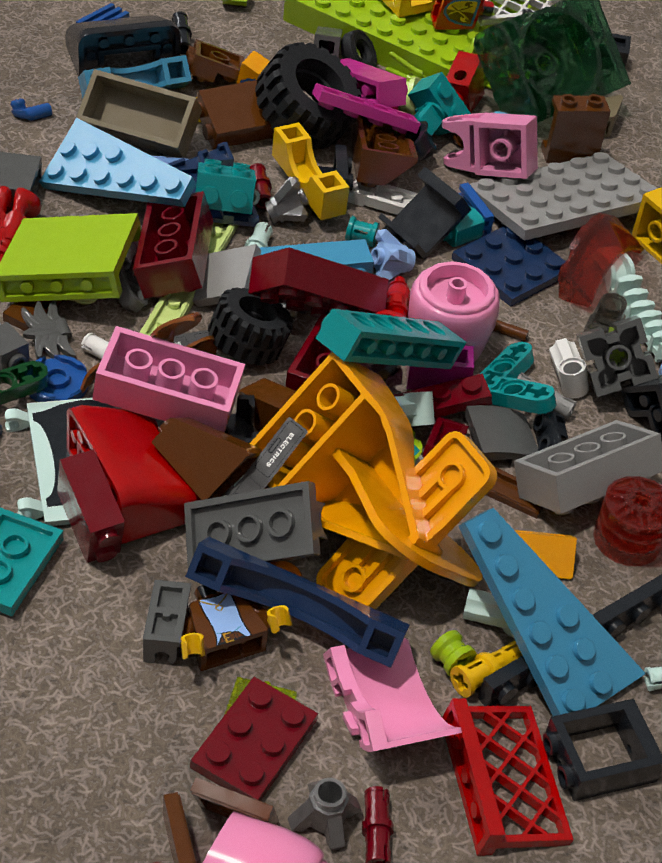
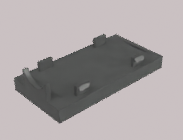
(265, 523)

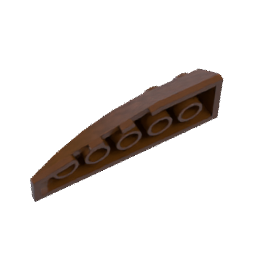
(380, 153)

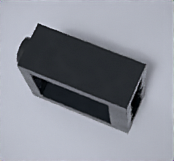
(636, 737)

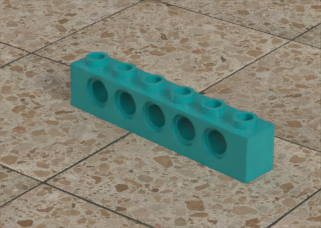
(389, 339)

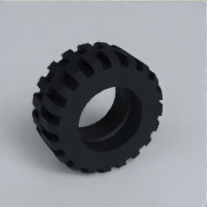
(297, 70)

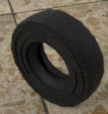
(363, 43)

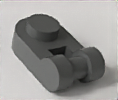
(131, 294)

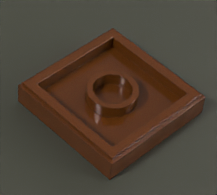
(225, 802)

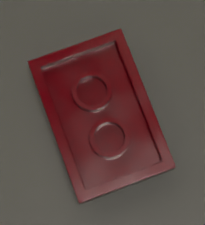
(254, 740)

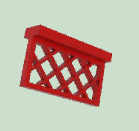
(476, 788)

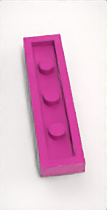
(356, 106)

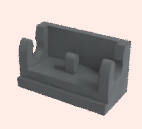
(165, 619)

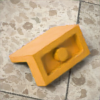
(554, 550)

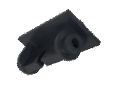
(549, 429)

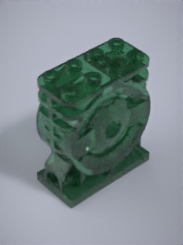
(548, 50)

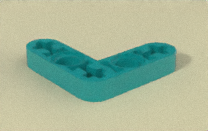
(503, 382)

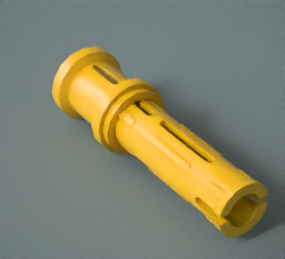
(470, 676)

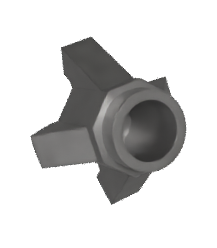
(289, 203)
(326, 811)

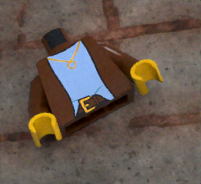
(227, 627)

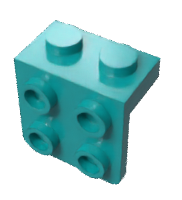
(227, 186)

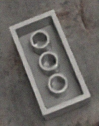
(586, 465)

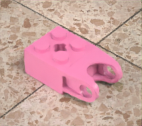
(494, 144)

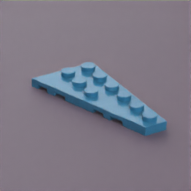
(559, 638)

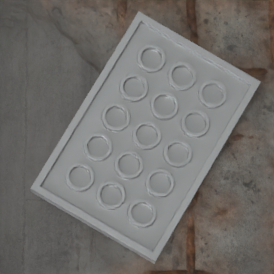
(563, 195)

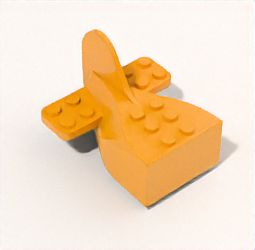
(371, 490)

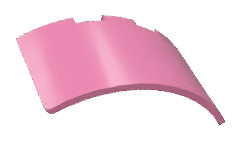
(384, 702)

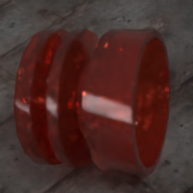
(630, 521)

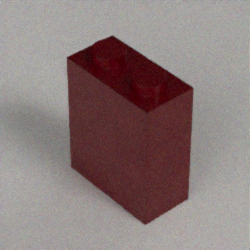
(90, 506)

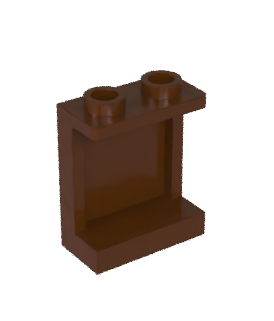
(576, 127)

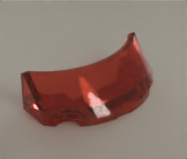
(591, 257)

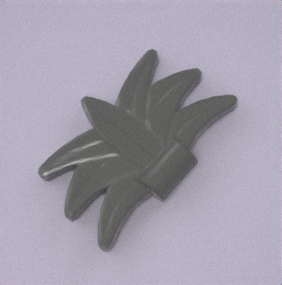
(47, 330)

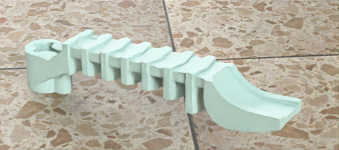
(623, 281)

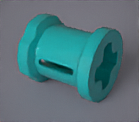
(355, 225)

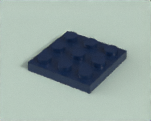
(513, 264)

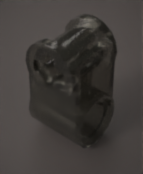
(609, 310)

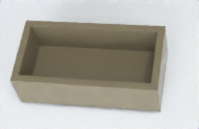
(140, 113)

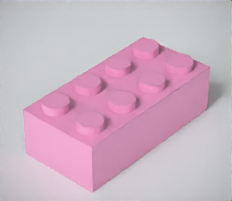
(167, 379)

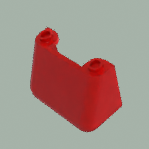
(140, 477)

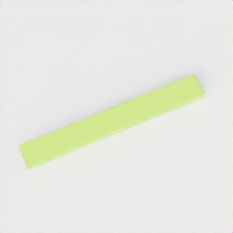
(179, 304)

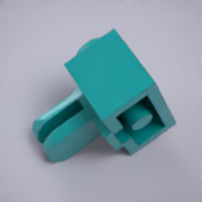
(435, 101)

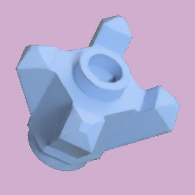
(391, 256)

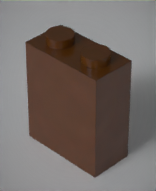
(232, 115)

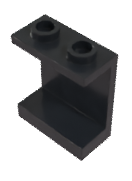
(428, 215)

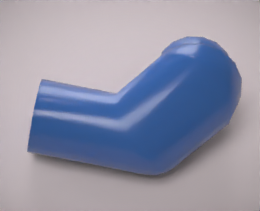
(30, 113)

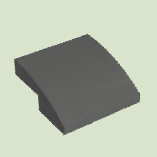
(500, 432)

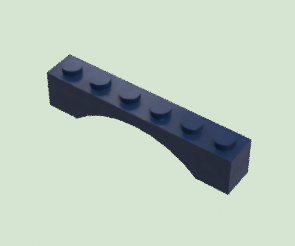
(254, 579)

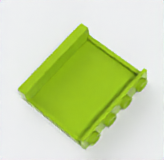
(67, 257)

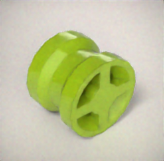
(452, 651)

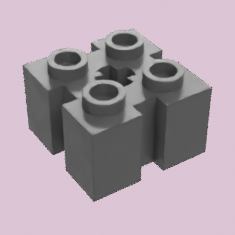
(634, 365)

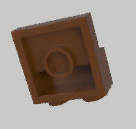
(208, 60)

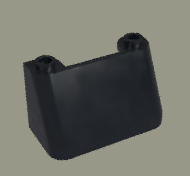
(92, 40)

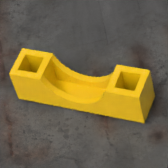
(295, 155)

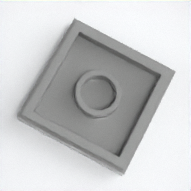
(225, 271)

